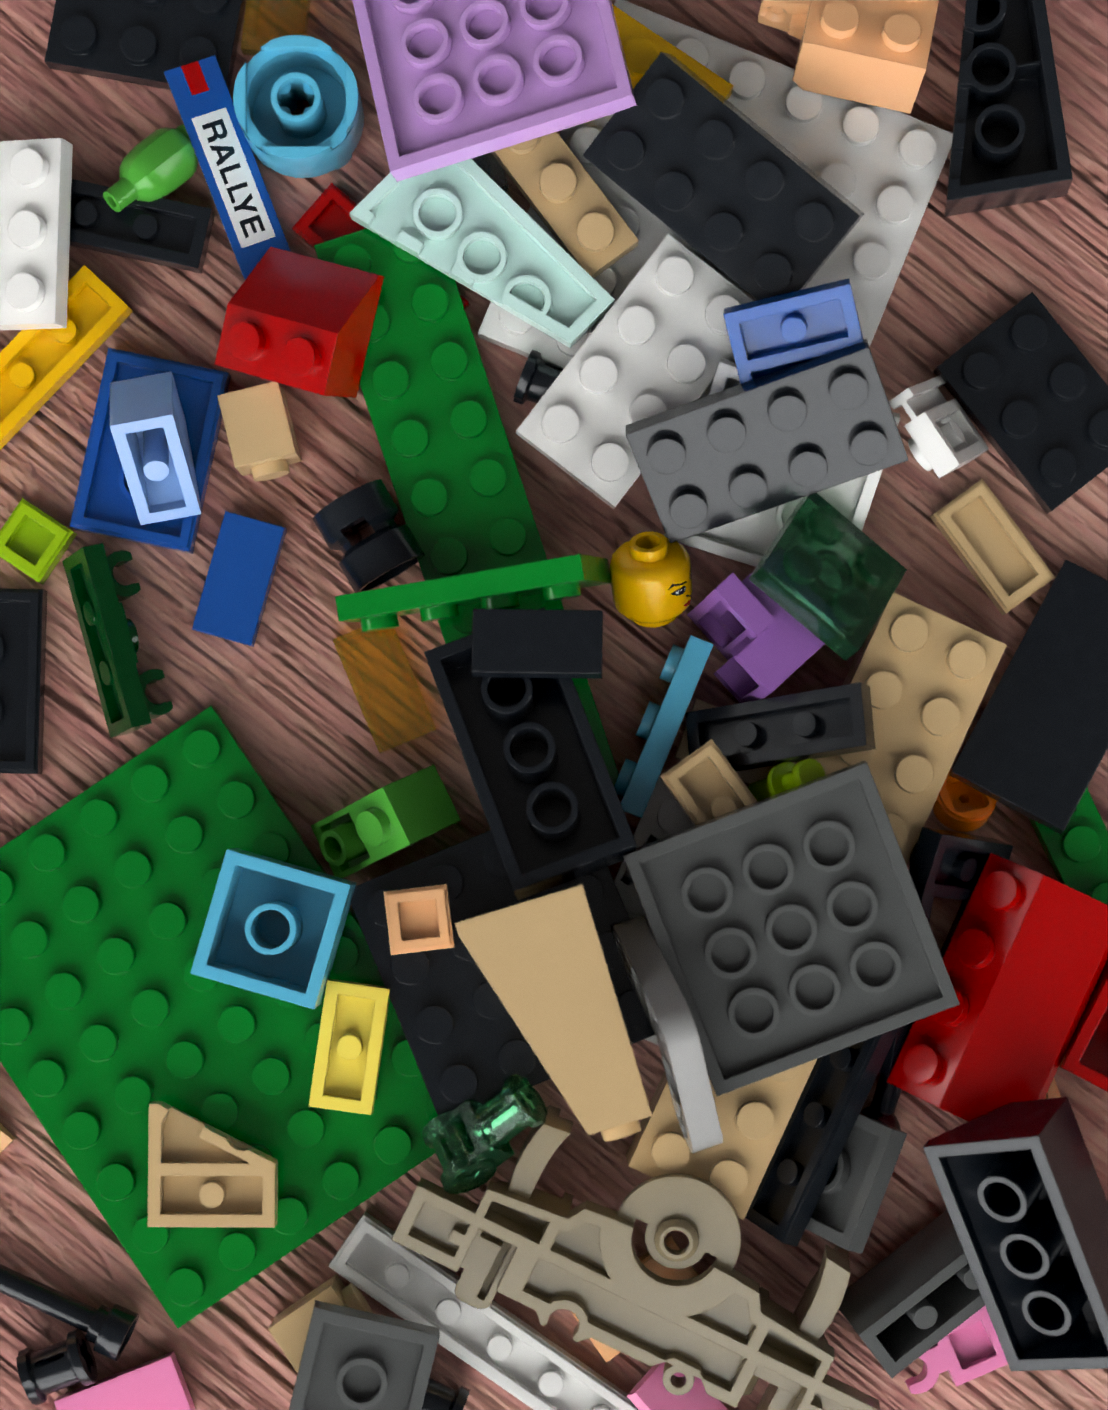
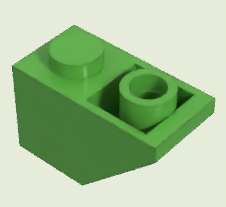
(385, 822)

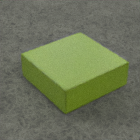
(34, 541)

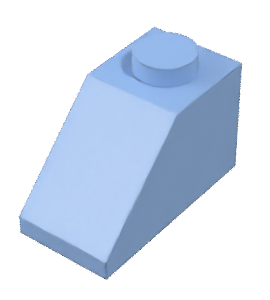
(154, 447)

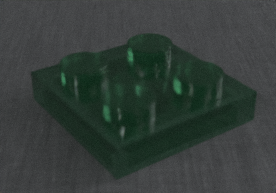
(828, 575)

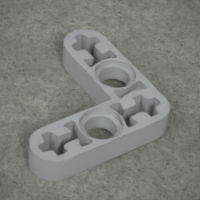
(674, 1032)

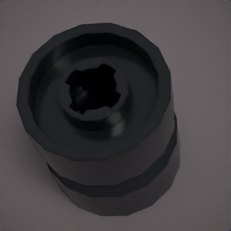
(379, 556)

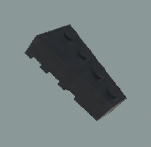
(1007, 111)

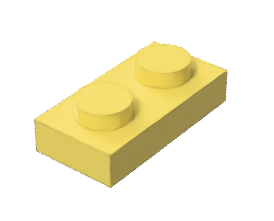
(349, 1046)

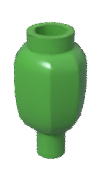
(153, 168)

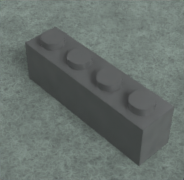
(913, 1296)

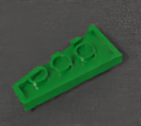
(493, 588)

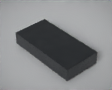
(537, 643)

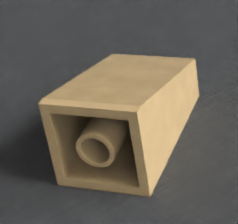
(560, 994)

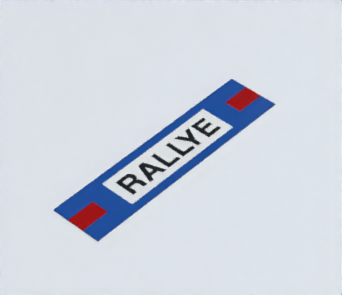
(226, 161)

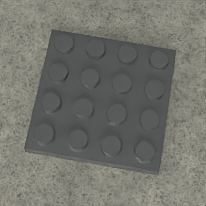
(792, 927)

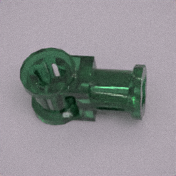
(477, 1136)

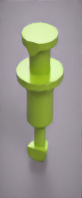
(786, 776)

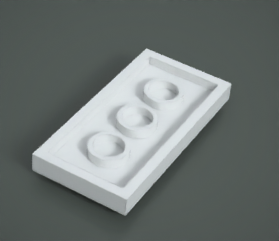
(641, 359)

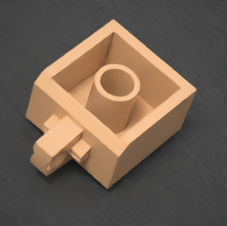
(858, 47)

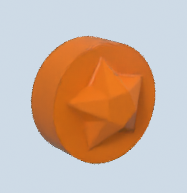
(962, 806)

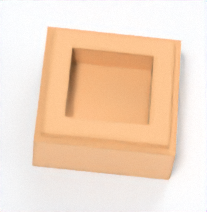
(419, 919)

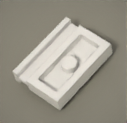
(939, 429)

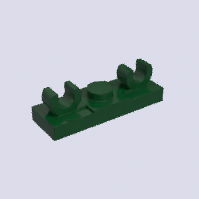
(111, 639)

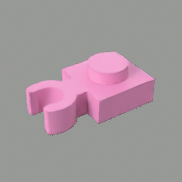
(964, 1352)

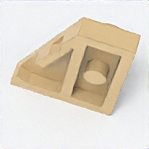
(206, 1175)

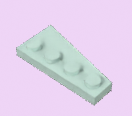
(488, 244)

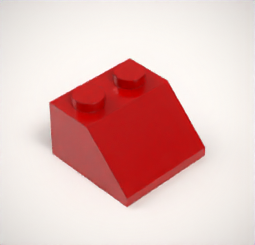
(301, 323)

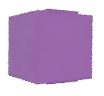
(754, 636)

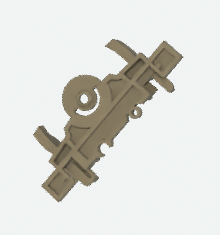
(587, 1263)

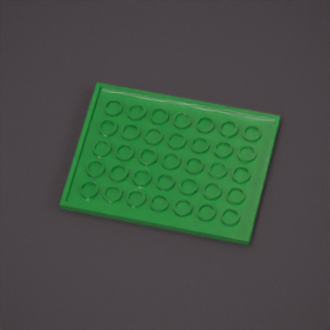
(107, 1018)

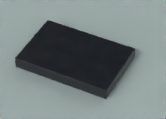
(22, 679)

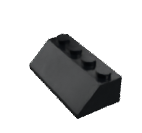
(1031, 1230)

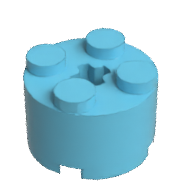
(268, 91)

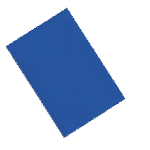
(103, 495)

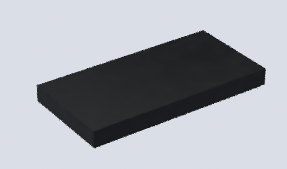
(1050, 708)

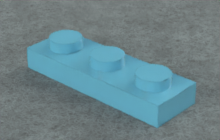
(662, 724)

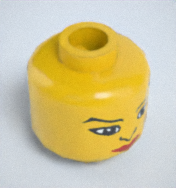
(651, 579)

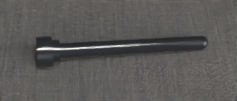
(103, 1326)

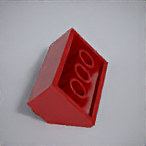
(1022, 982)

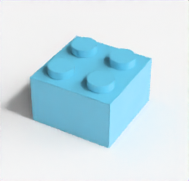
(273, 928)

